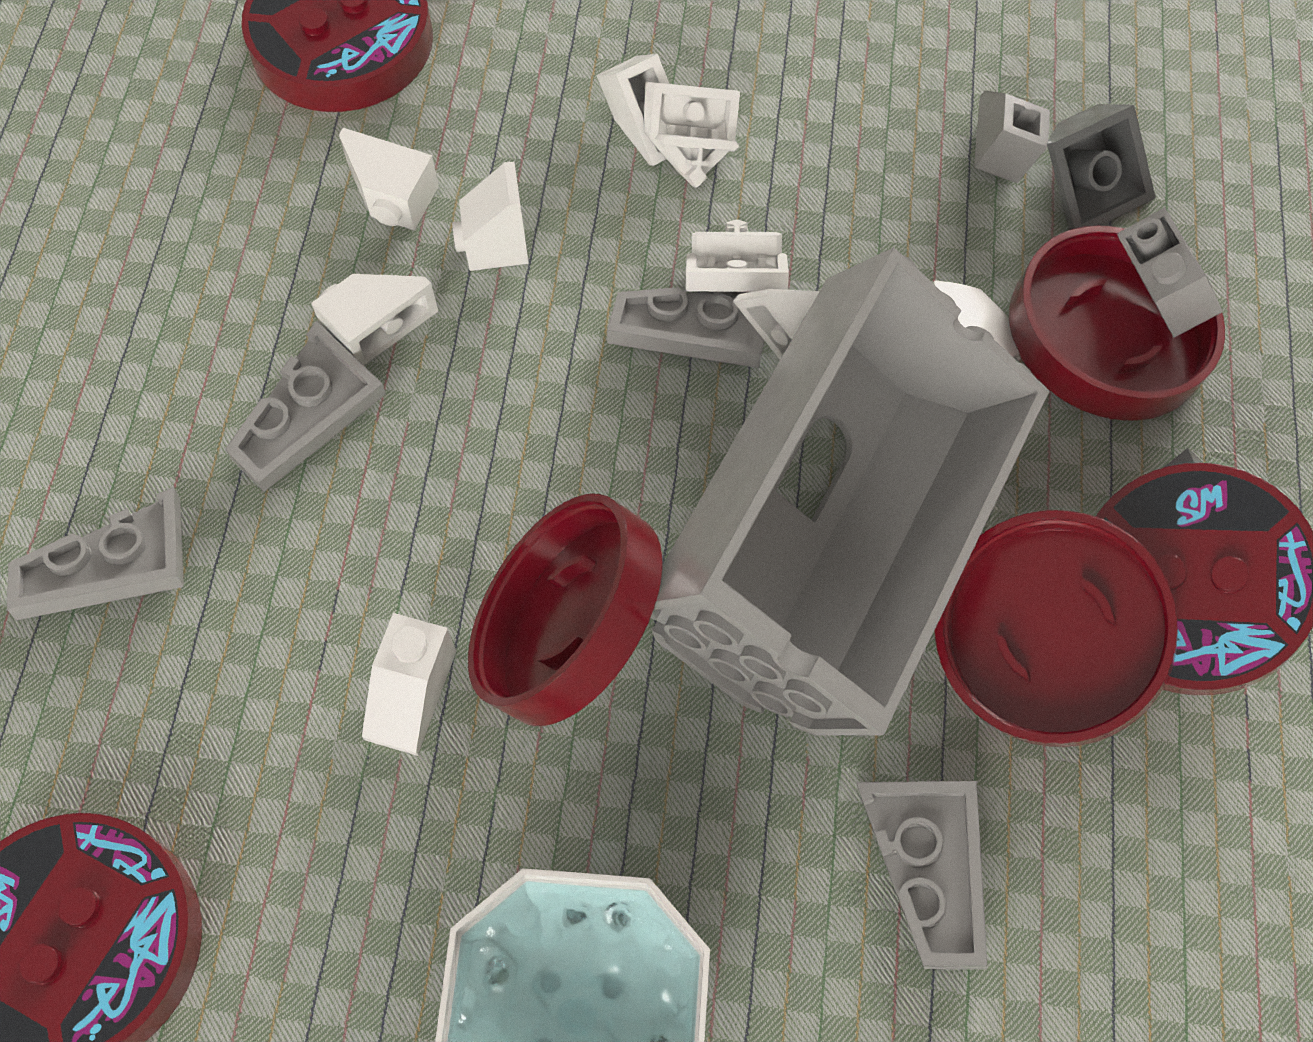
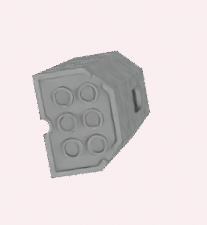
(842, 605)

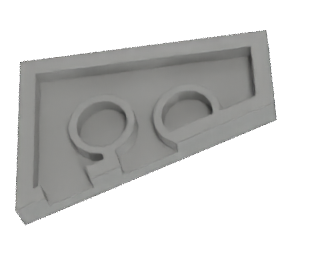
(685, 325)
(308, 407)
(117, 562)
(935, 865)

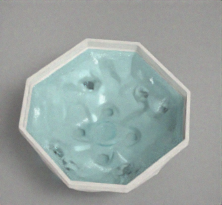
(574, 964)

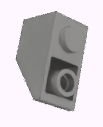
(1009, 135)
(1170, 272)

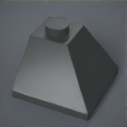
(1100, 164)

